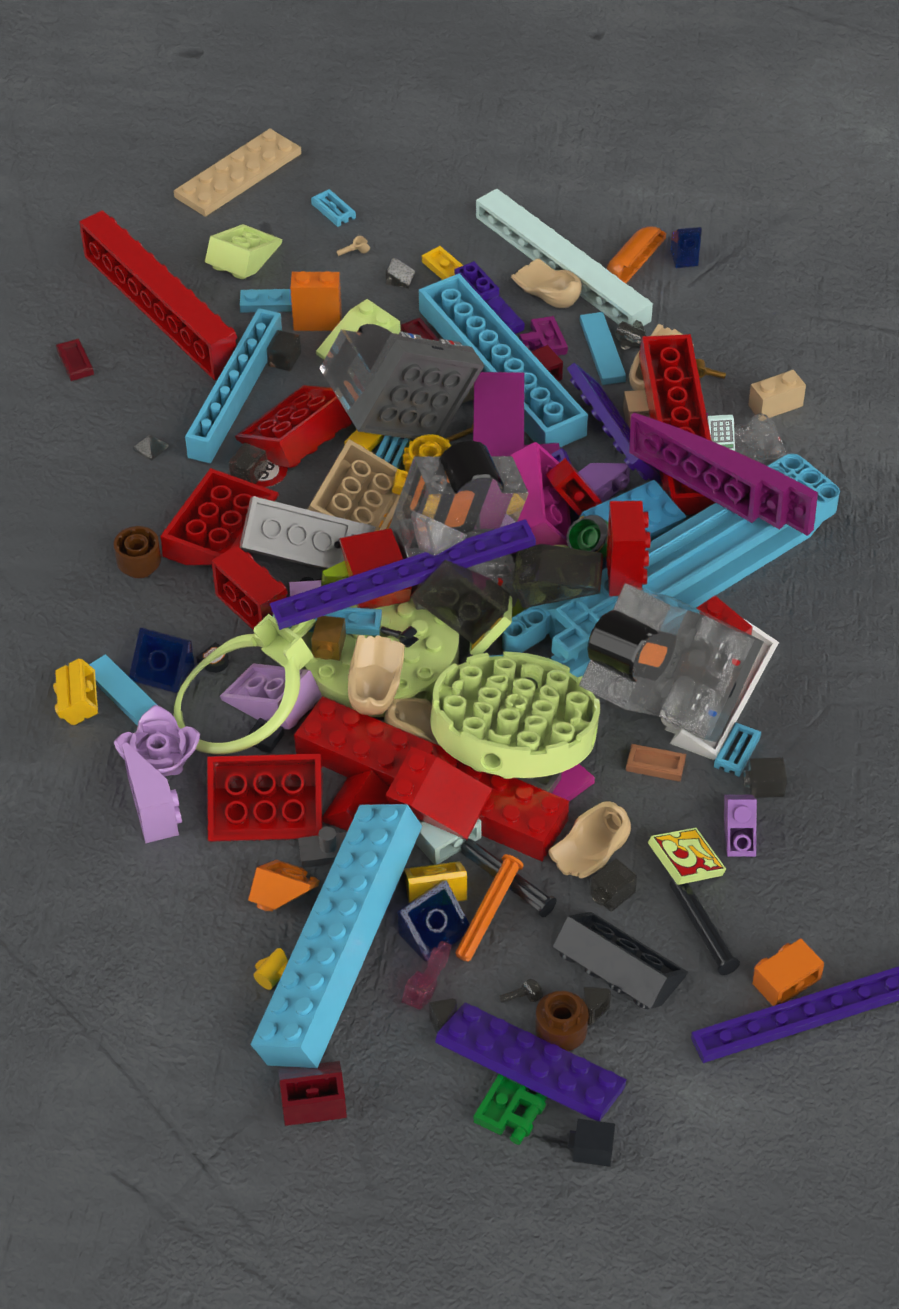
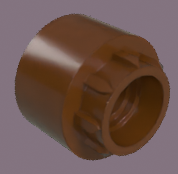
(137, 551)
(562, 1019)

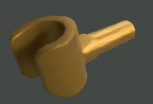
(702, 370)

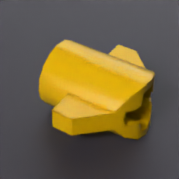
(271, 969)

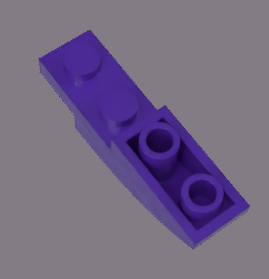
(490, 294)

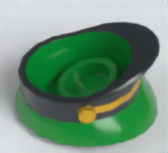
(588, 534)

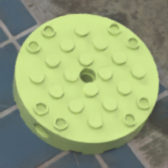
(422, 661)
(514, 715)

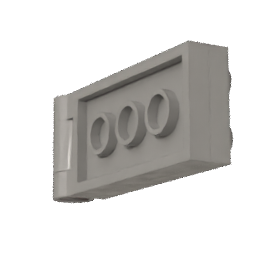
(296, 533)

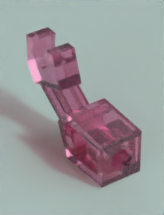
(421, 985)

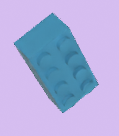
(661, 509)

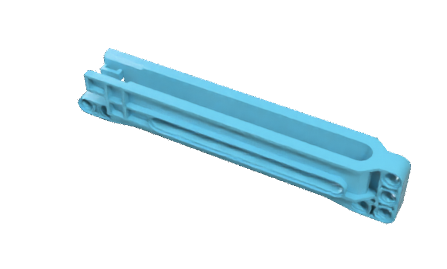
(684, 563)

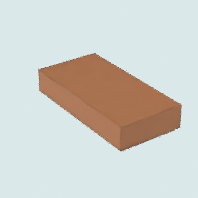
(656, 762)

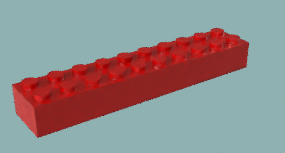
(158, 293)
(356, 743)

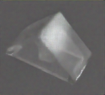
(434, 536)

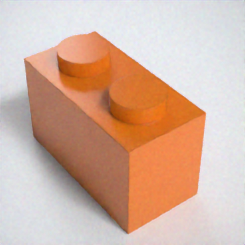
(787, 972)

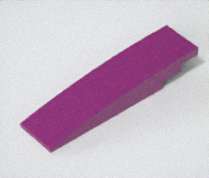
(499, 412)
(724, 475)

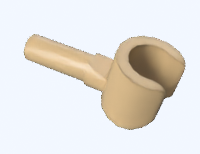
(359, 243)

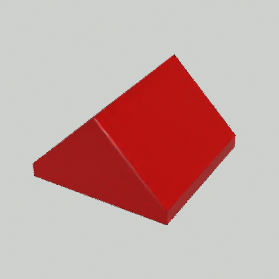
(357, 790)

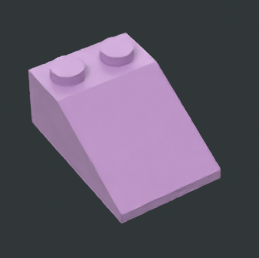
(262, 689)
(152, 796)

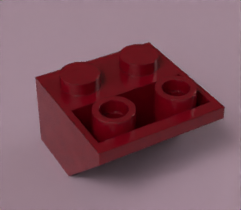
(312, 1093)

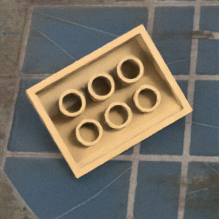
(358, 488)

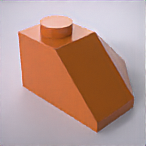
(279, 884)

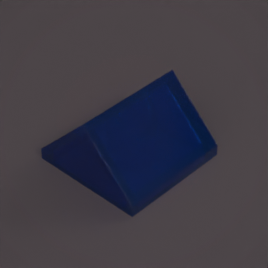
(161, 660)
(432, 919)

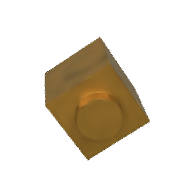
(328, 637)

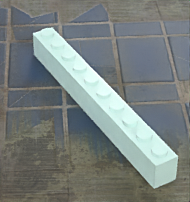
(541, 242)

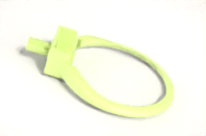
(282, 646)

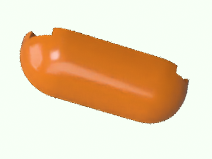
(636, 252)

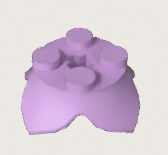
(161, 741)

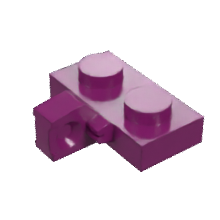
(545, 332)

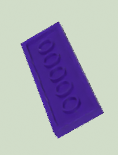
(614, 423)
(531, 1061)

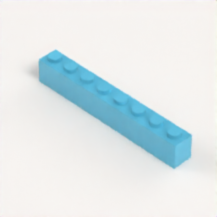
(232, 387)

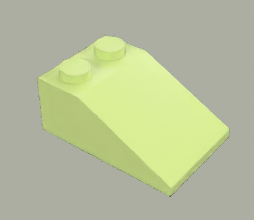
(241, 250)
(362, 314)

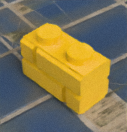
(76, 692)

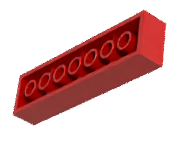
(677, 400)

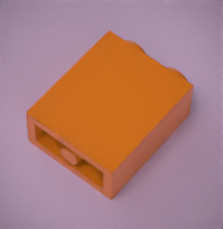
(316, 300)

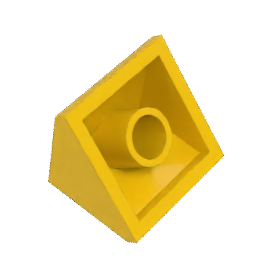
(423, 878)

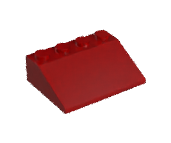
(297, 425)
(211, 519)
(264, 797)

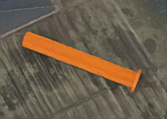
(488, 907)

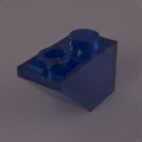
(686, 247)

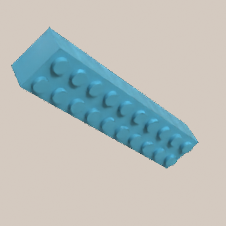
(465, 317)
(336, 937)

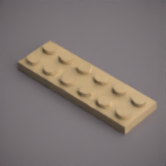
(237, 172)

